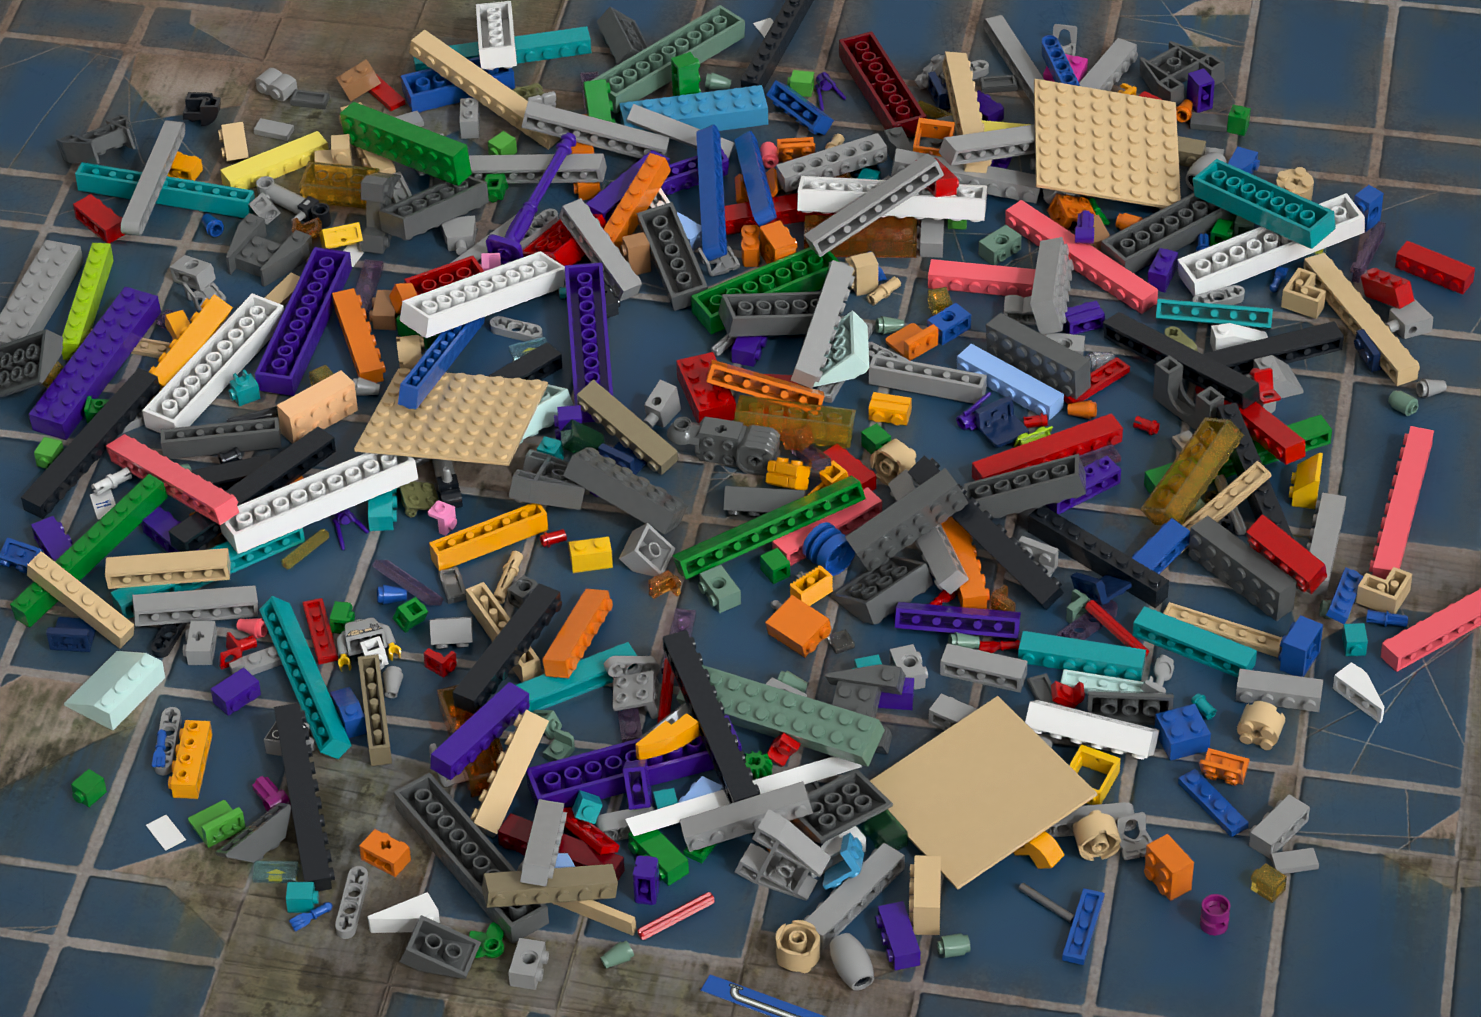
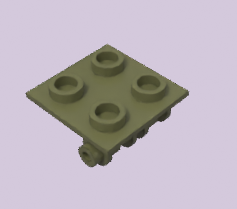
(417, 496)

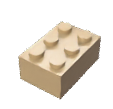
(925, 895)

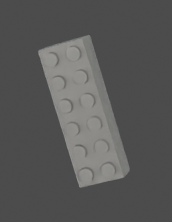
(1051, 285)

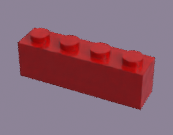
(1435, 267)

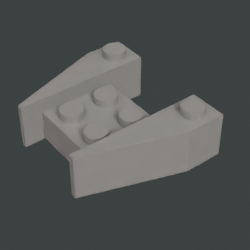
(788, 861)

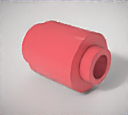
(769, 154)

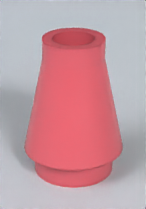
(253, 627)

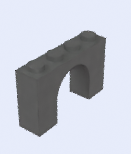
(1171, 394)

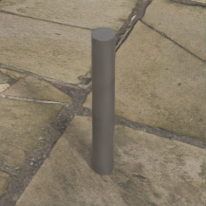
(1046, 902)

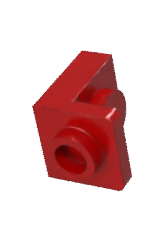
(438, 663)
(1067, 695)
(782, 748)

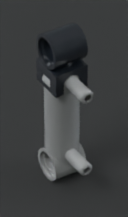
(305, 208)
(447, 482)

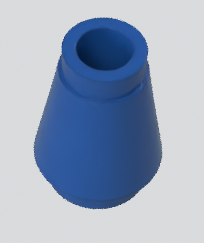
(212, 225)
(390, 594)

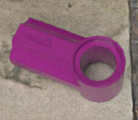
(269, 793)

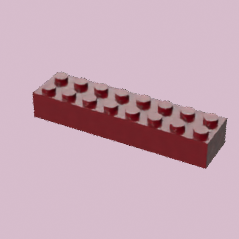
(880, 82)

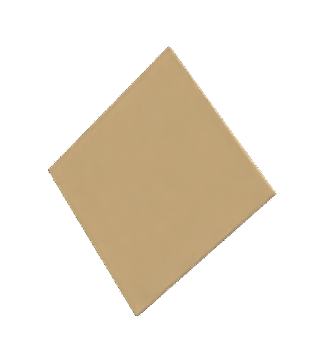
(1106, 144)
(457, 421)
(981, 791)

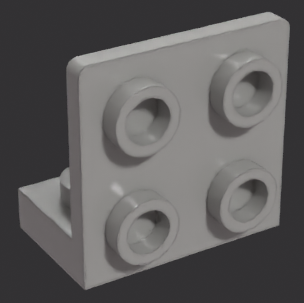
(1042, 554)
(637, 691)

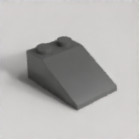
(439, 949)

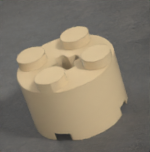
(1297, 182)
(410, 350)
(892, 460)
(1260, 725)
(1096, 836)
(797, 946)

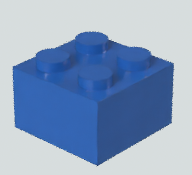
(1300, 646)
(1182, 732)

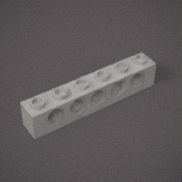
(833, 161)

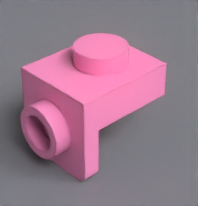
(490, 260)
(446, 516)

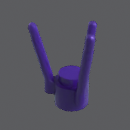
(825, 83)
(968, 418)
(345, 517)

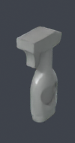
(1163, 671)

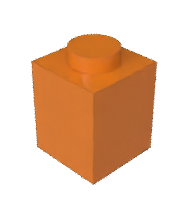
(400, 293)

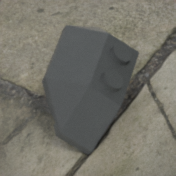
(259, 836)

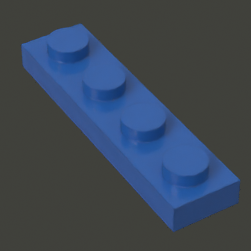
(1344, 595)
(1213, 803)
(1083, 926)

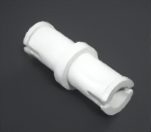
(111, 481)

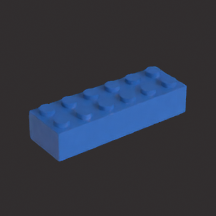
(430, 90)

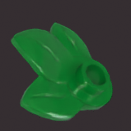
(489, 940)

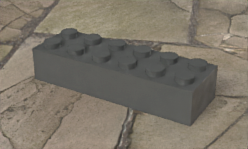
(433, 207)
(672, 254)
(767, 313)
(1038, 356)
(1029, 487)
(626, 490)
(907, 520)
(1242, 568)

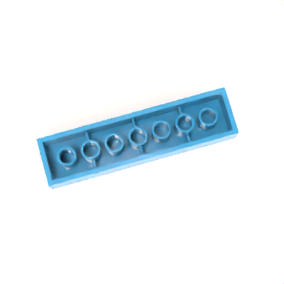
(723, 108)

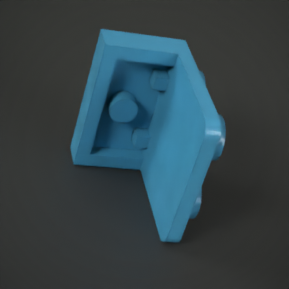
(850, 867)

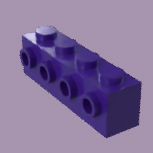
(685, 174)
(1100, 477)

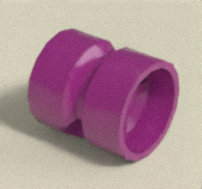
(1215, 914)

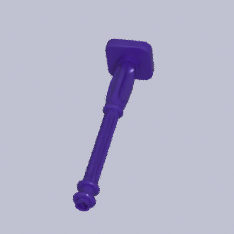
(510, 246)

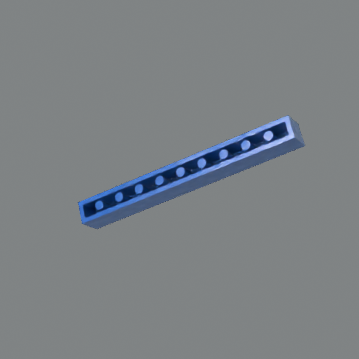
(436, 363)

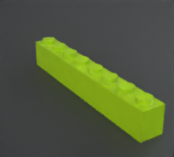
(87, 298)

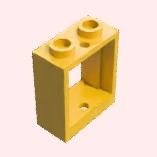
(340, 236)
(1106, 764)

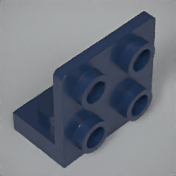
(938, 91)
(1101, 589)
(71, 635)

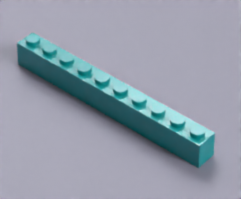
(534, 46)
(175, 191)
(123, 599)
(305, 677)

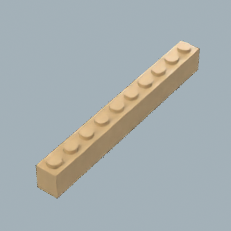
(475, 83)
(963, 101)
(1359, 315)

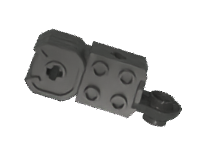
(728, 442)

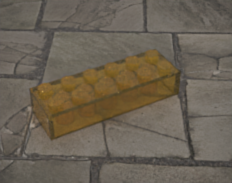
(827, 423)
(1192, 471)

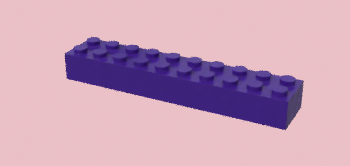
(303, 321)
(588, 328)
(95, 363)
(602, 771)

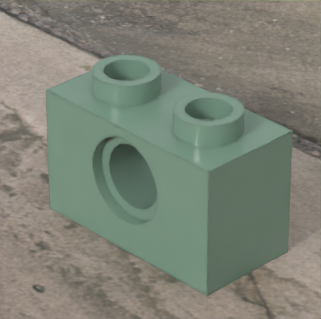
(1000, 245)
(719, 589)

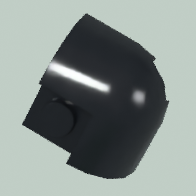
(201, 107)

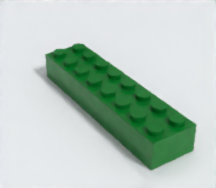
(406, 143)
(795, 273)

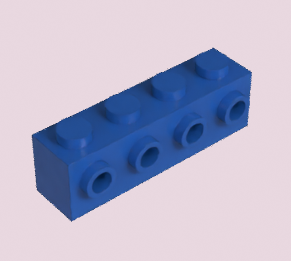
(799, 107)

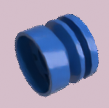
(828, 548)

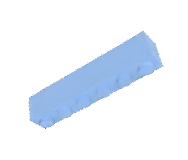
(1011, 382)

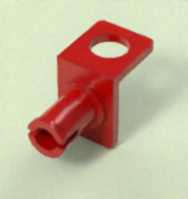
(1265, 380)
(235, 648)

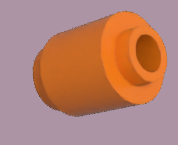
(1126, 220)

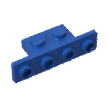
(18, 554)

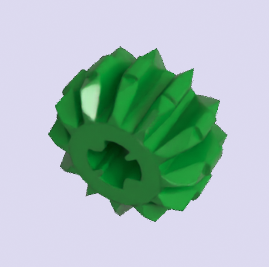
(759, 764)

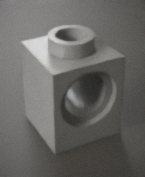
(264, 208)

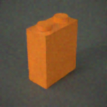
(798, 626)

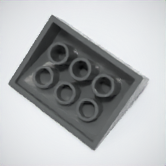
(28, 361)
(877, 592)
(841, 806)

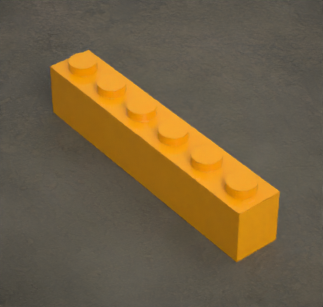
(192, 339)
(488, 536)

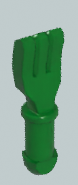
(1097, 210)

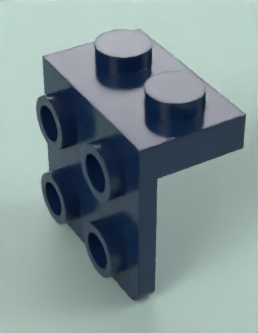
(1367, 350)
(999, 423)
(623, 456)

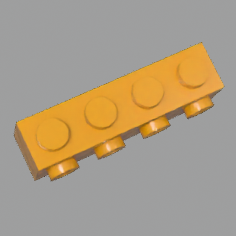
(191, 759)

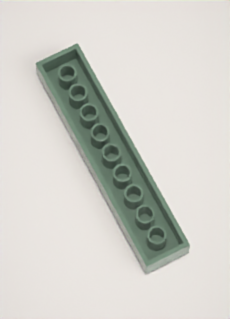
(652, 66)
(802, 718)

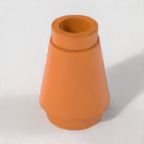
(1184, 111)
(1083, 409)

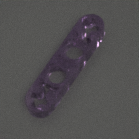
(1084, 623)

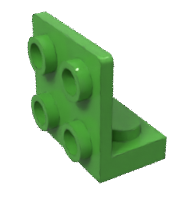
(217, 823)

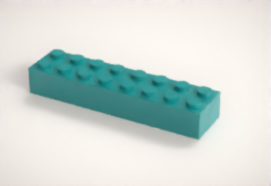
(1264, 203)

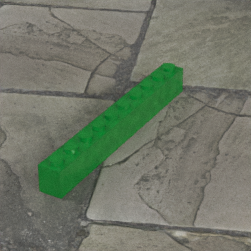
(1313, 430)
(769, 527)
(94, 545)

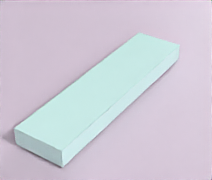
(1099, 682)

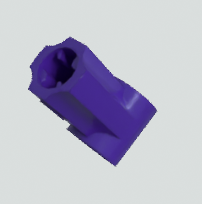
(1084, 230)

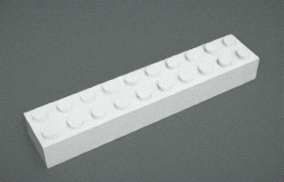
(835, 194)
(1261, 251)
(482, 294)
(214, 365)
(316, 498)

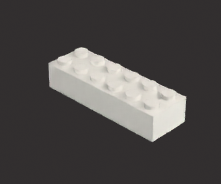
(496, 35)
(1091, 728)

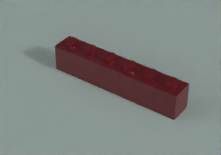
(515, 836)

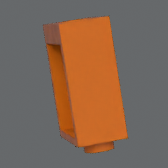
(926, 128)

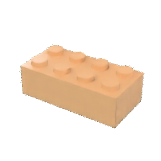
(317, 406)

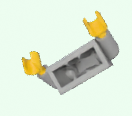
(361, 630)

